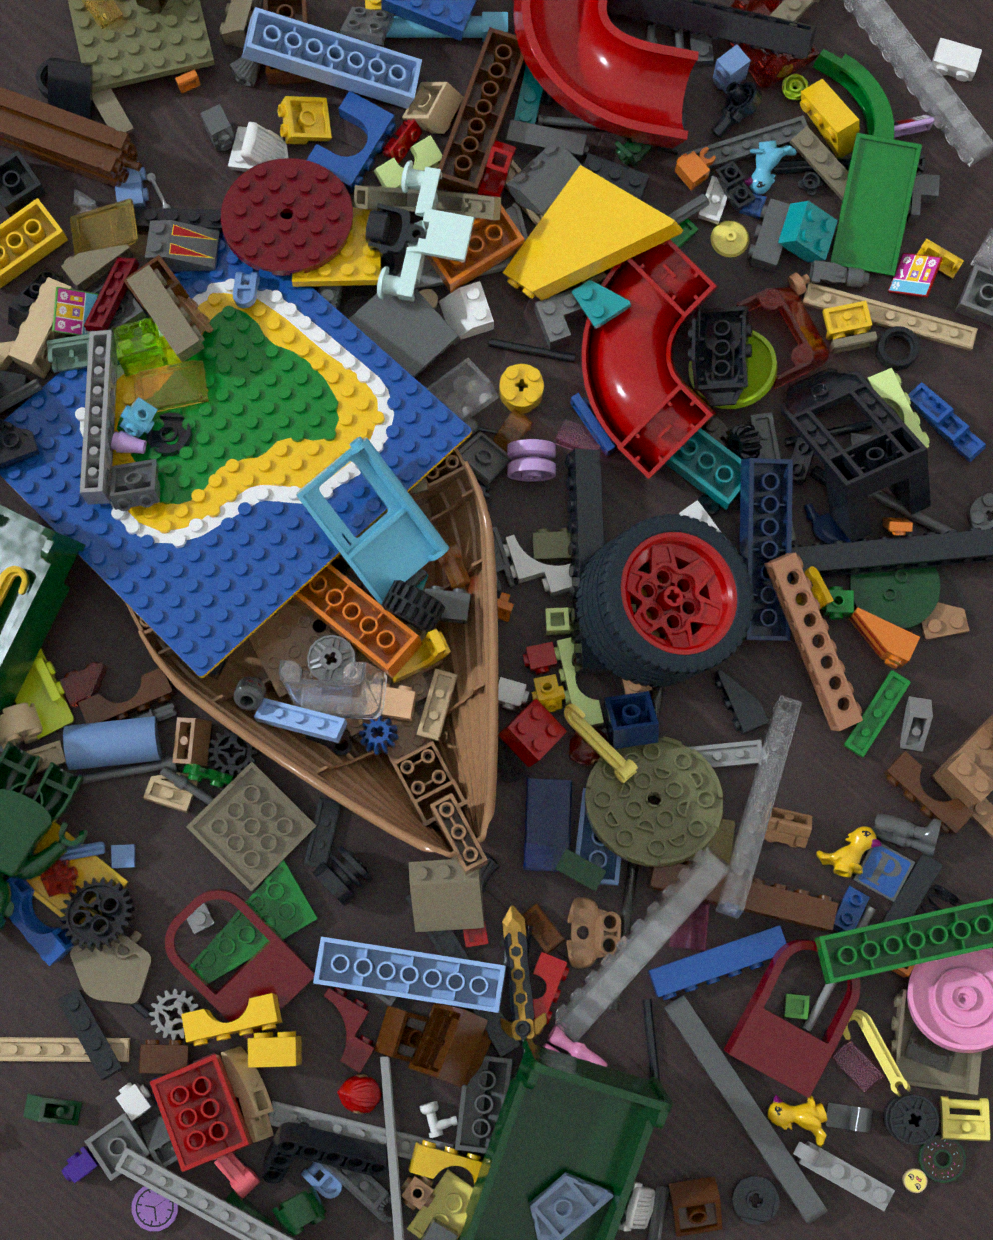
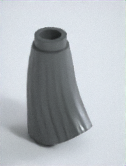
(245, 71)

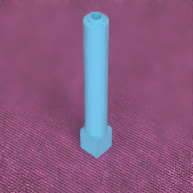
(477, 27)

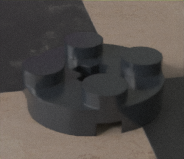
(172, 422)
(763, 1211)

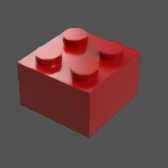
(532, 733)

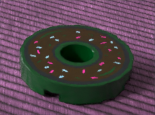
(948, 1171)

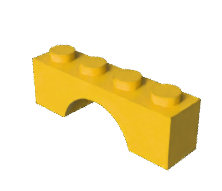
(202, 1025)
(429, 1160)

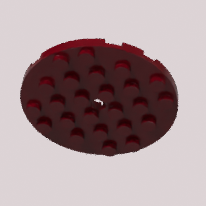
(285, 246)

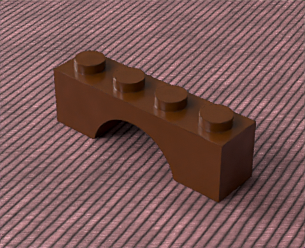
(154, 688)
(906, 775)

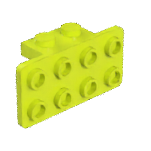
(47, 695)

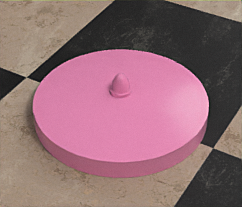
(954, 1001)

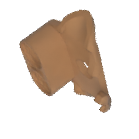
(586, 913)

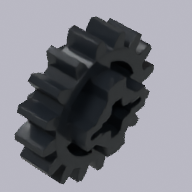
(232, 761)

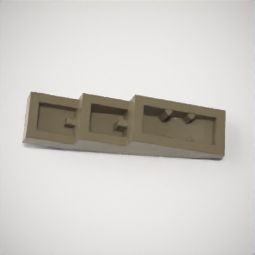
(111, 111)

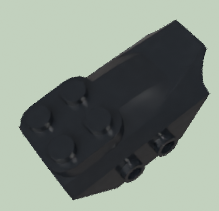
(720, 353)

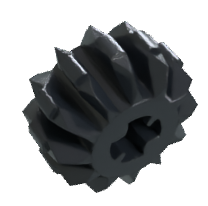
(744, 441)

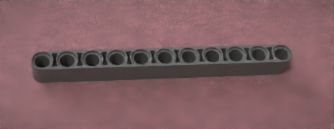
(745, 1110)

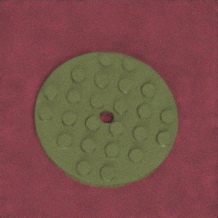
(652, 833)

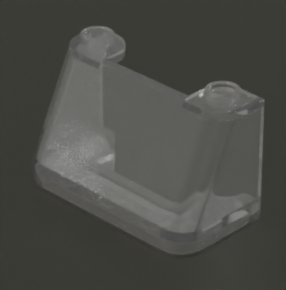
(354, 697)

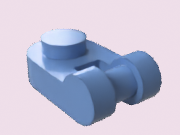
(245, 294)
(327, 1186)

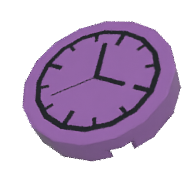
(152, 1210)

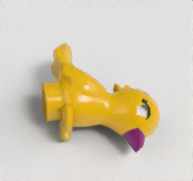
(848, 858)
(805, 1115)

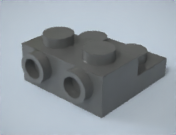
(135, 485)

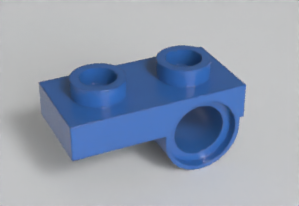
(850, 910)

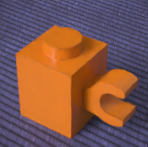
(694, 168)

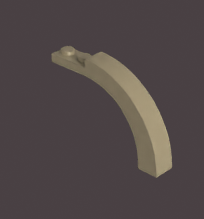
(448, 201)

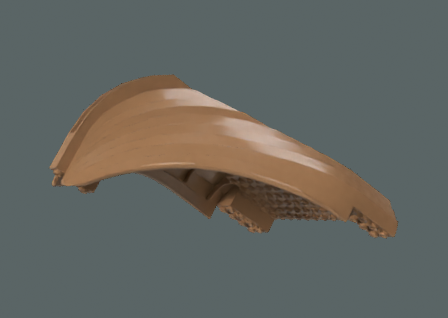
(423, 788)

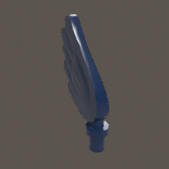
(824, 526)

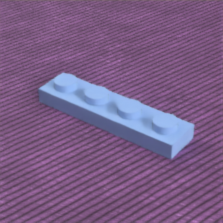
(301, 720)

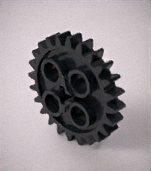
(106, 895)

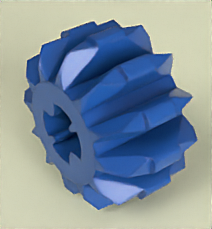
(378, 727)

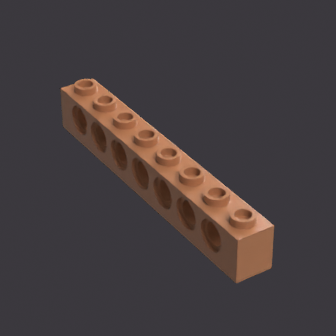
(828, 697)

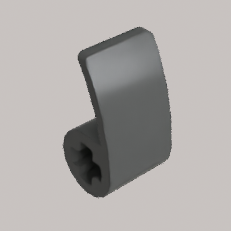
(849, 1117)

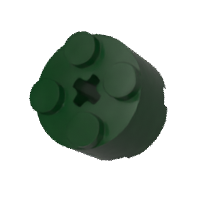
(299, 1211)

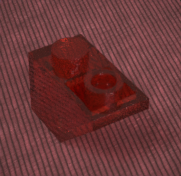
(84, 683)

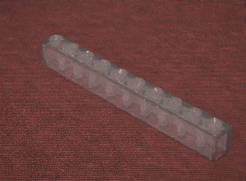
(922, 78)
(759, 807)
(642, 944)

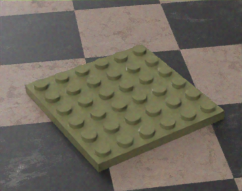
(142, 42)

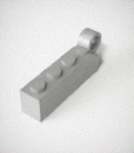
(843, 1174)

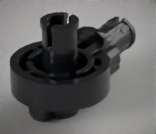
(737, 106)

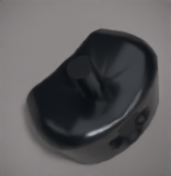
(709, 505)

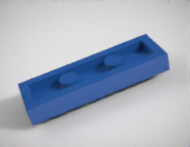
(582, 408)

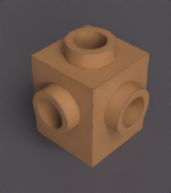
(418, 1182)

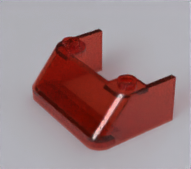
(811, 348)

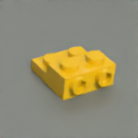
(304, 119)

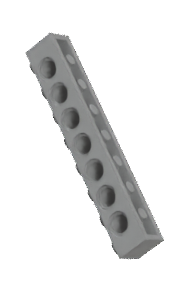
(99, 418)

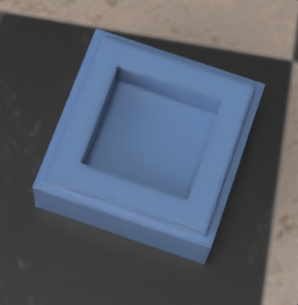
(123, 856)

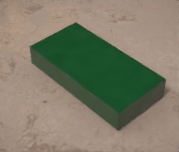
(580, 870)

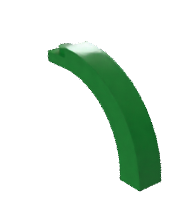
(864, 90)

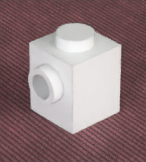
(511, 694)
(135, 1100)

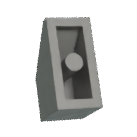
(916, 723)

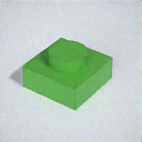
(796, 1006)

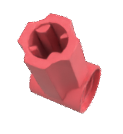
(241, 1177)

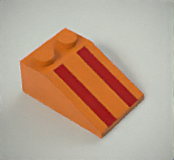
(886, 639)

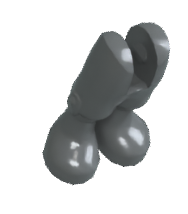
(907, 834)

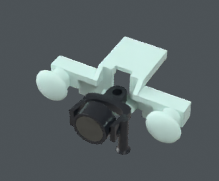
(440, 233)

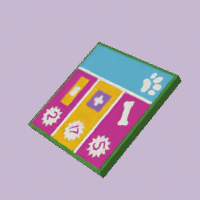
(72, 310)

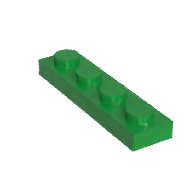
(877, 713)

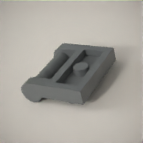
(699, 43)

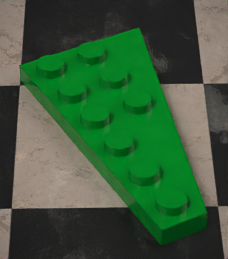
(278, 903)

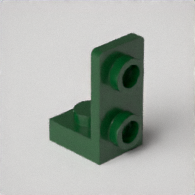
(632, 152)

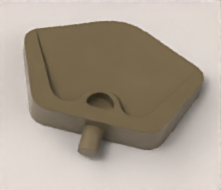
(113, 973)

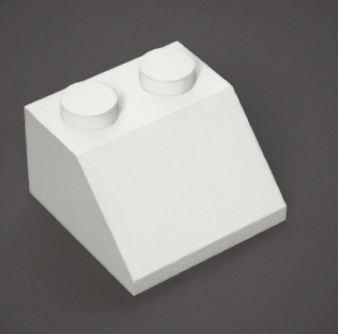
(467, 311)

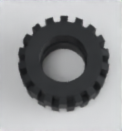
(413, 606)

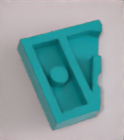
(599, 303)

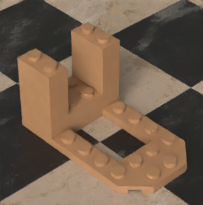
(970, 775)

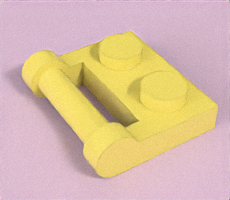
(965, 1126)

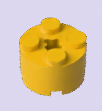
(524, 376)

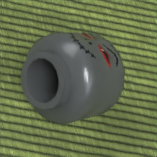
(249, 693)

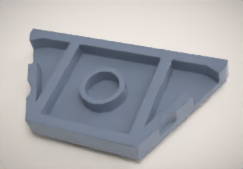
(566, 1206)

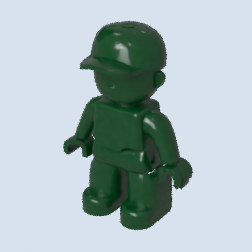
(28, 821)

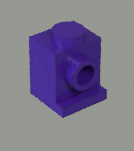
(80, 1165)

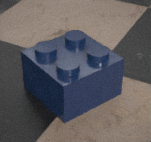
(631, 720)

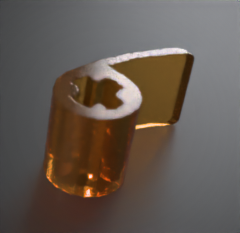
(512, 429)

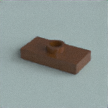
(543, 929)

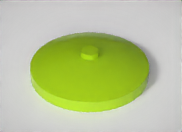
(761, 373)

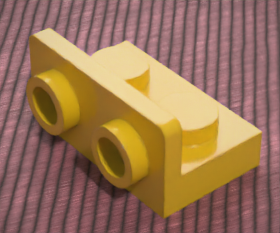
(847, 320)

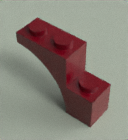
(354, 1014)

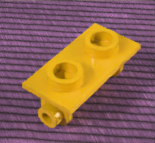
(950, 262)

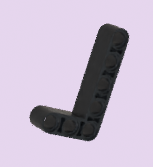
(322, 1147)

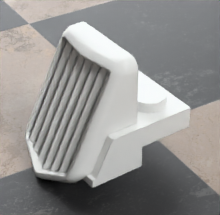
(255, 146)
(638, 1208)

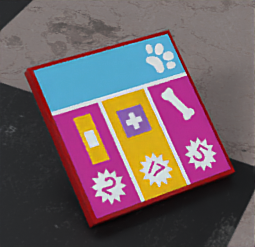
(915, 275)

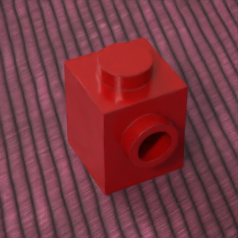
(540, 658)

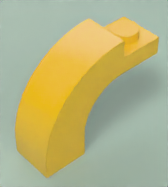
(432, 650)

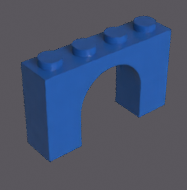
(375, 123)

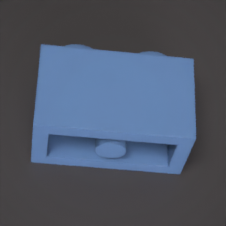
(731, 68)

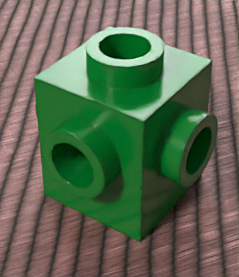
(845, 603)

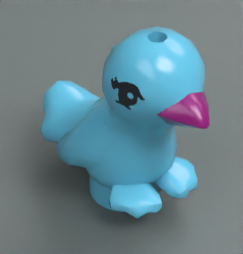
(766, 159)

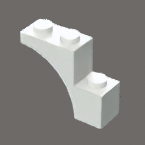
(526, 568)

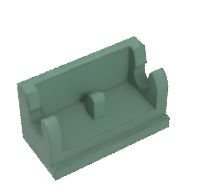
(68, 353)

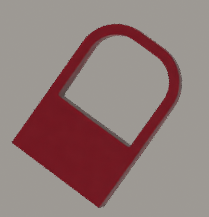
(271, 970)
(779, 1046)

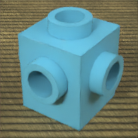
(138, 418)

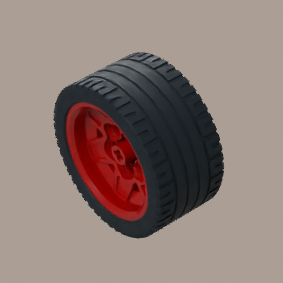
(714, 593)

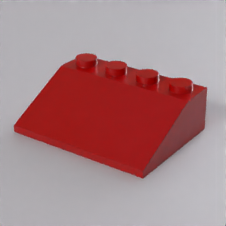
(201, 1112)

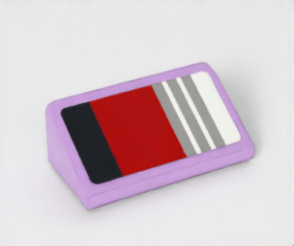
(913, 125)

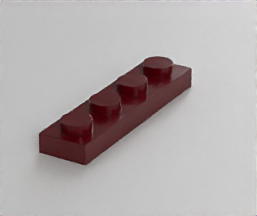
(110, 295)

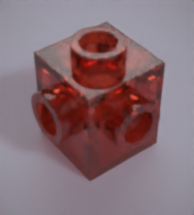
(60, 878)

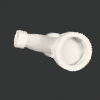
(436, 1126)

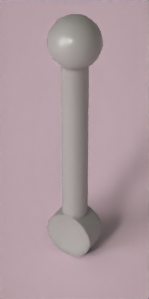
(151, 178)

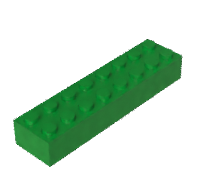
(906, 941)

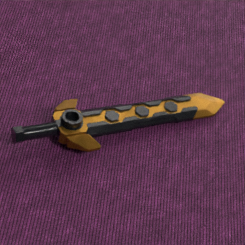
(519, 981)

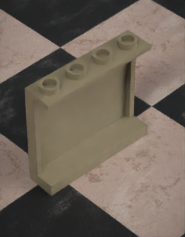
(964, 1069)

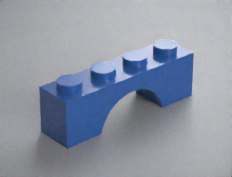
(46, 940)

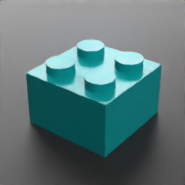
(807, 231)

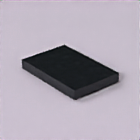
(70, 86)

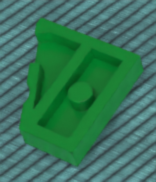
(215, 777)

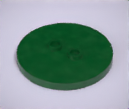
(898, 596)

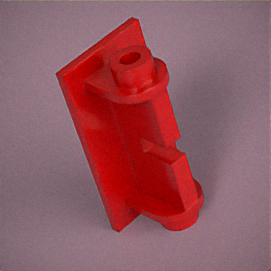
(408, 134)

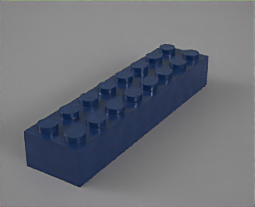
(764, 537)

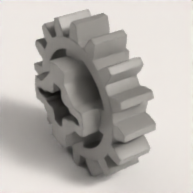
(179, 1004)

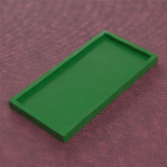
(875, 204)

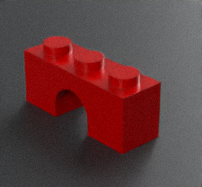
(497, 169)
(551, 971)

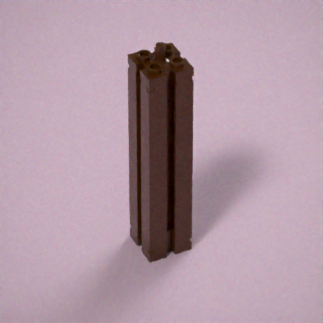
(66, 139)

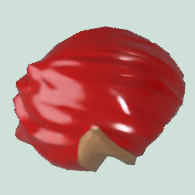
(360, 1094)

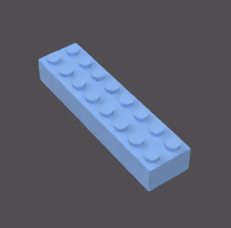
(331, 58)
(410, 974)

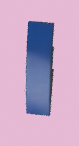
(945, 422)

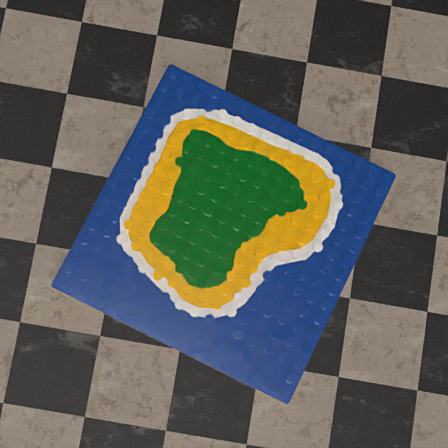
(229, 533)

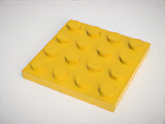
(351, 266)

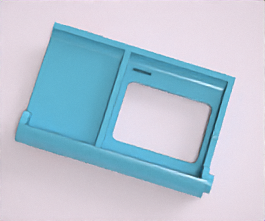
(394, 544)

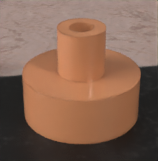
(798, 283)

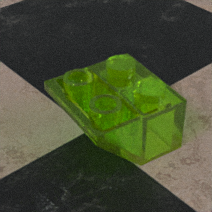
(140, 346)

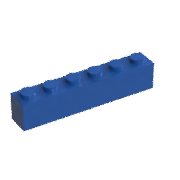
(716, 962)

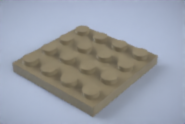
(251, 826)

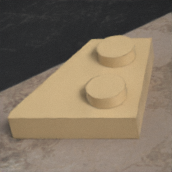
(163, 792)

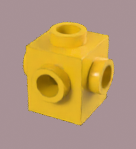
(548, 692)

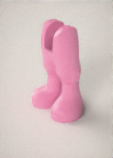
(576, 1049)

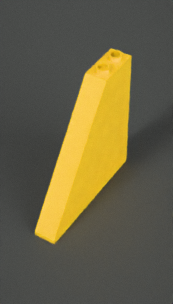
(584, 234)

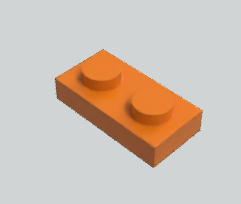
(897, 526)

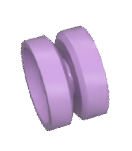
(531, 460)

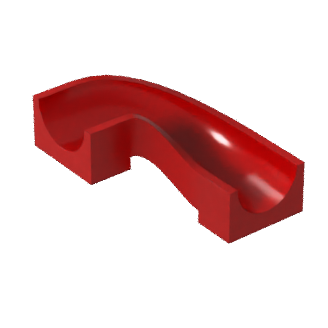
(603, 72)
(631, 358)

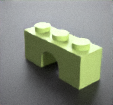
(425, 155)

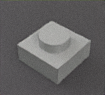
(200, 919)

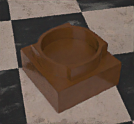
(451, 1045)

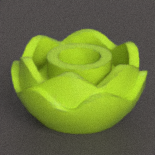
(791, 81)

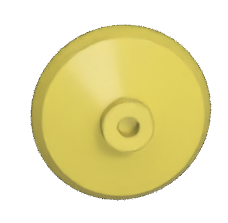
(729, 238)

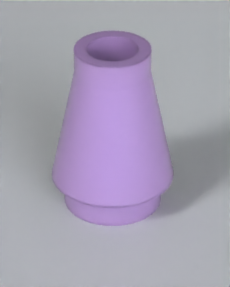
(126, 443)

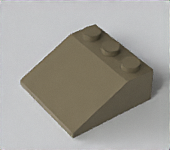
(445, 896)

